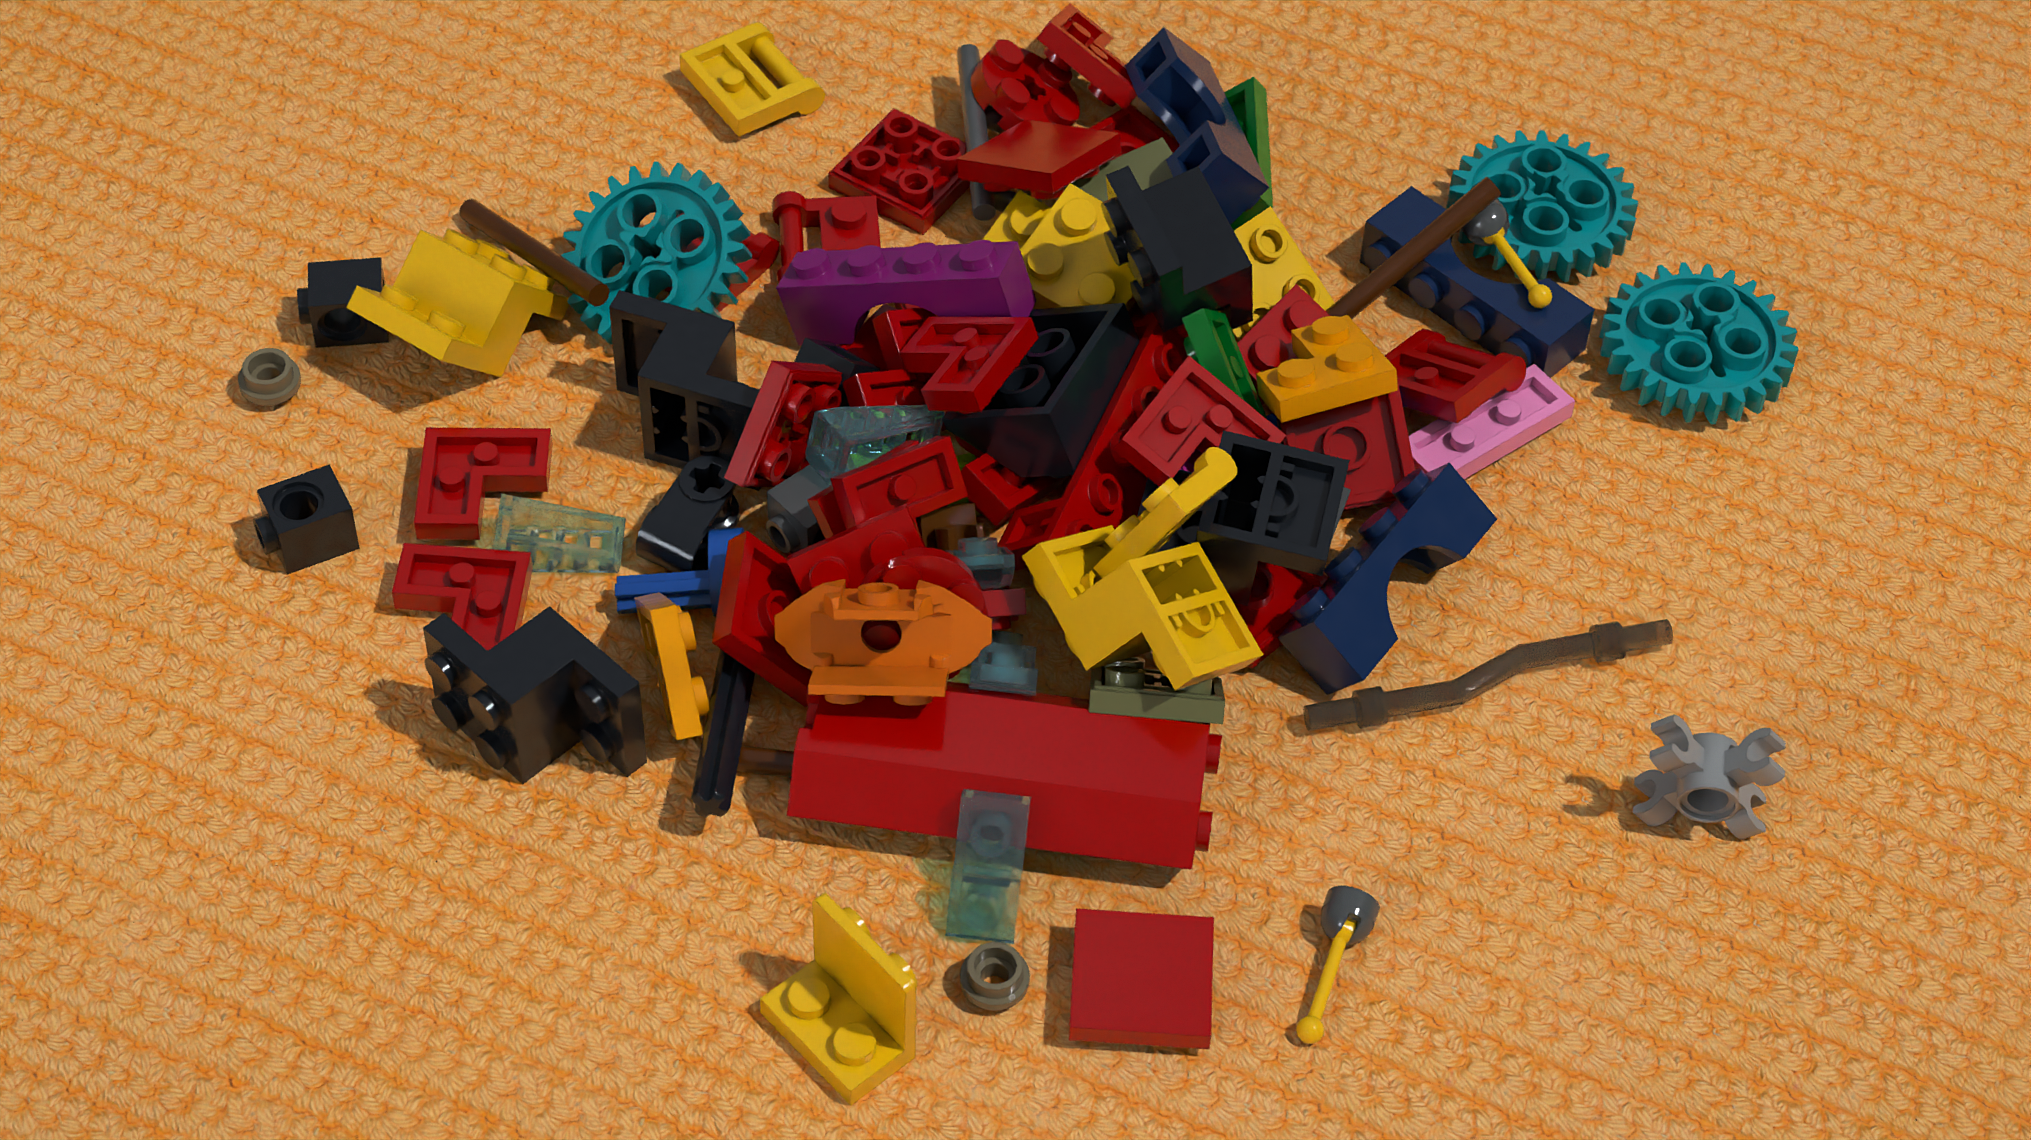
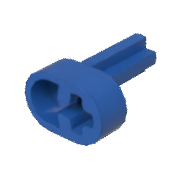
(686, 588)

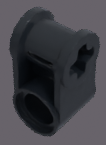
(679, 526)

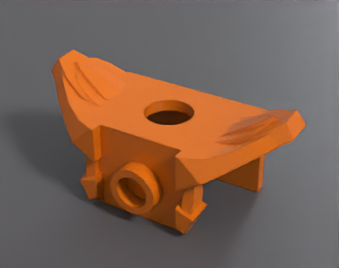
(826, 636)

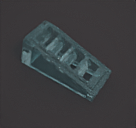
(856, 435)
(522, 520)

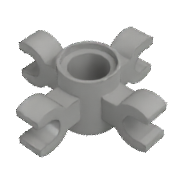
(1708, 777)

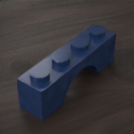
(1192, 104)
(1481, 309)
(1346, 622)

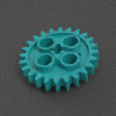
(1558, 202)
(614, 236)
(1698, 343)

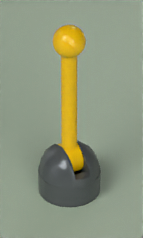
(1489, 229)
(1347, 920)

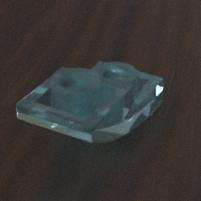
(990, 564)
(1004, 666)
(988, 866)

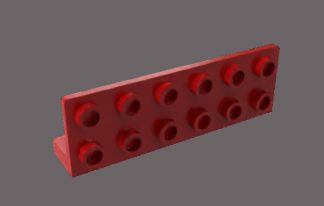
(1105, 484)

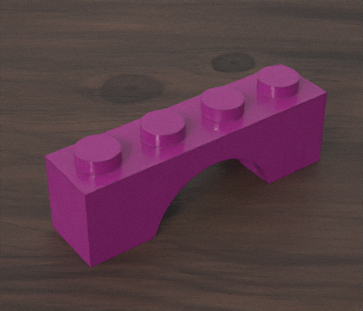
(834, 290)

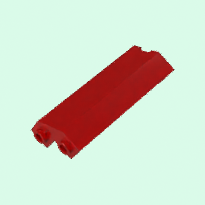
(1092, 778)

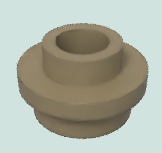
(269, 377)
(994, 960)

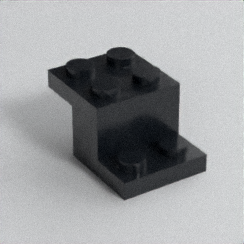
(1177, 248)
(684, 378)
(1271, 512)
(535, 695)

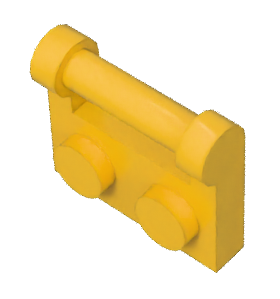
(740, 89)
(1168, 510)

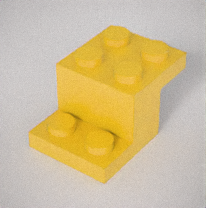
(1065, 250)
(461, 301)
(1147, 604)

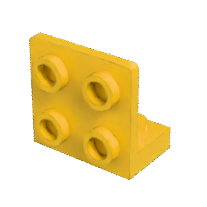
(1275, 267)
(849, 1006)

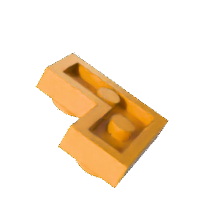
(1332, 370)
(666, 639)

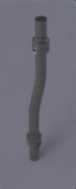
(1373, 706)

